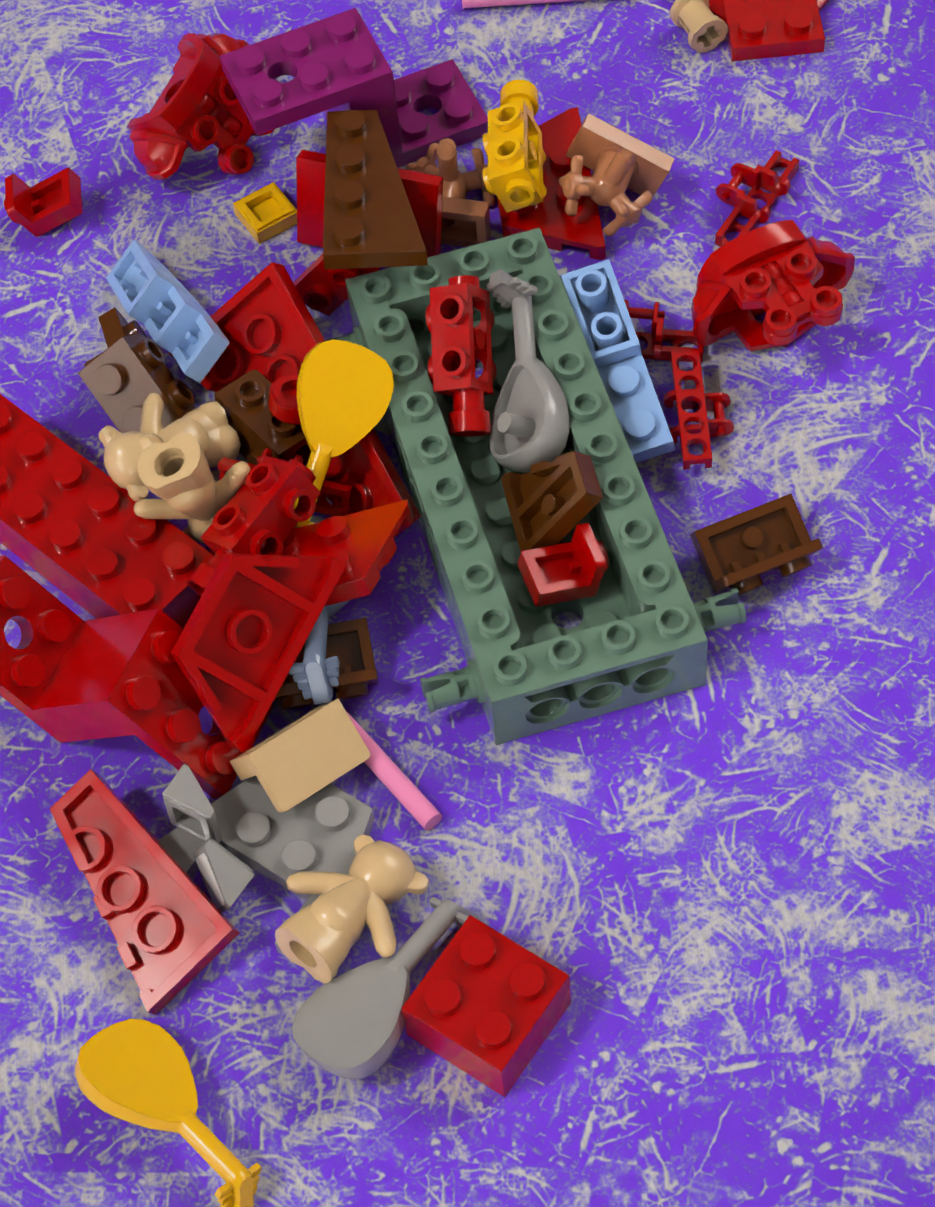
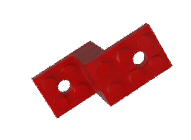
(106, 679)

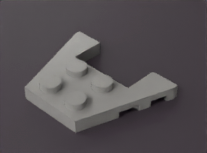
(306, 838)

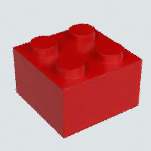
(487, 1005)

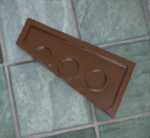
(365, 200)

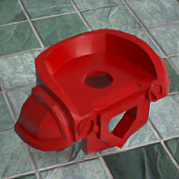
(195, 112)
(772, 273)

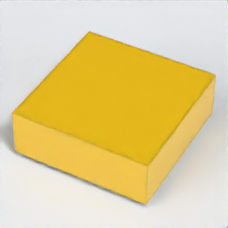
(266, 212)

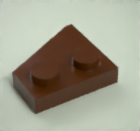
(551, 498)

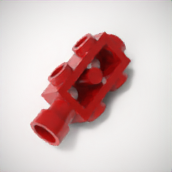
(458, 349)
(259, 512)

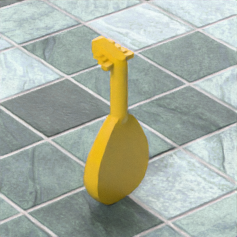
(339, 400)
(146, 1080)

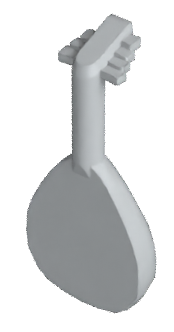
(531, 410)
(358, 1015)

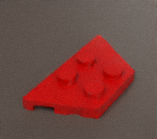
(550, 215)
(359, 539)
(251, 634)

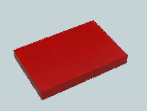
(422, 190)

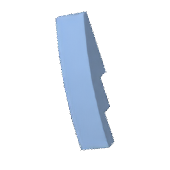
(167, 311)

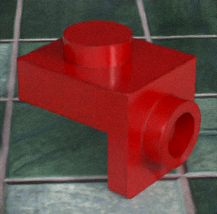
(44, 204)
(565, 569)

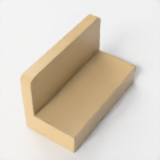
(304, 755)

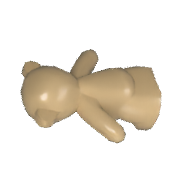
(205, 423)
(184, 481)
(326, 929)

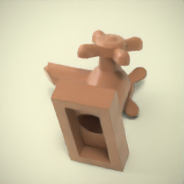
(617, 164)
(463, 220)

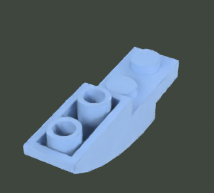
(618, 358)

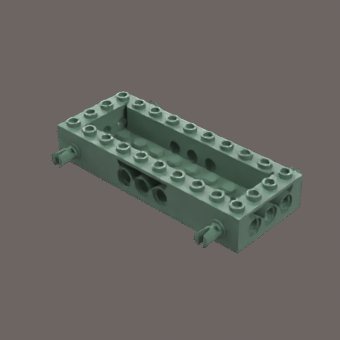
(641, 628)

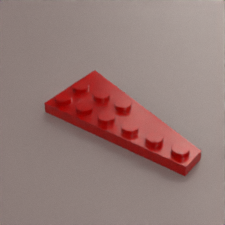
(273, 334)

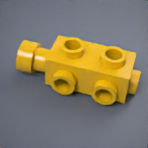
(515, 148)

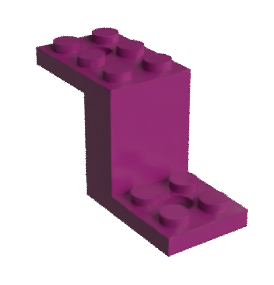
(344, 70)

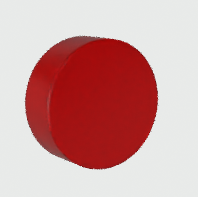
(284, 399)

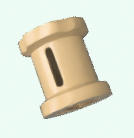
(701, 25)

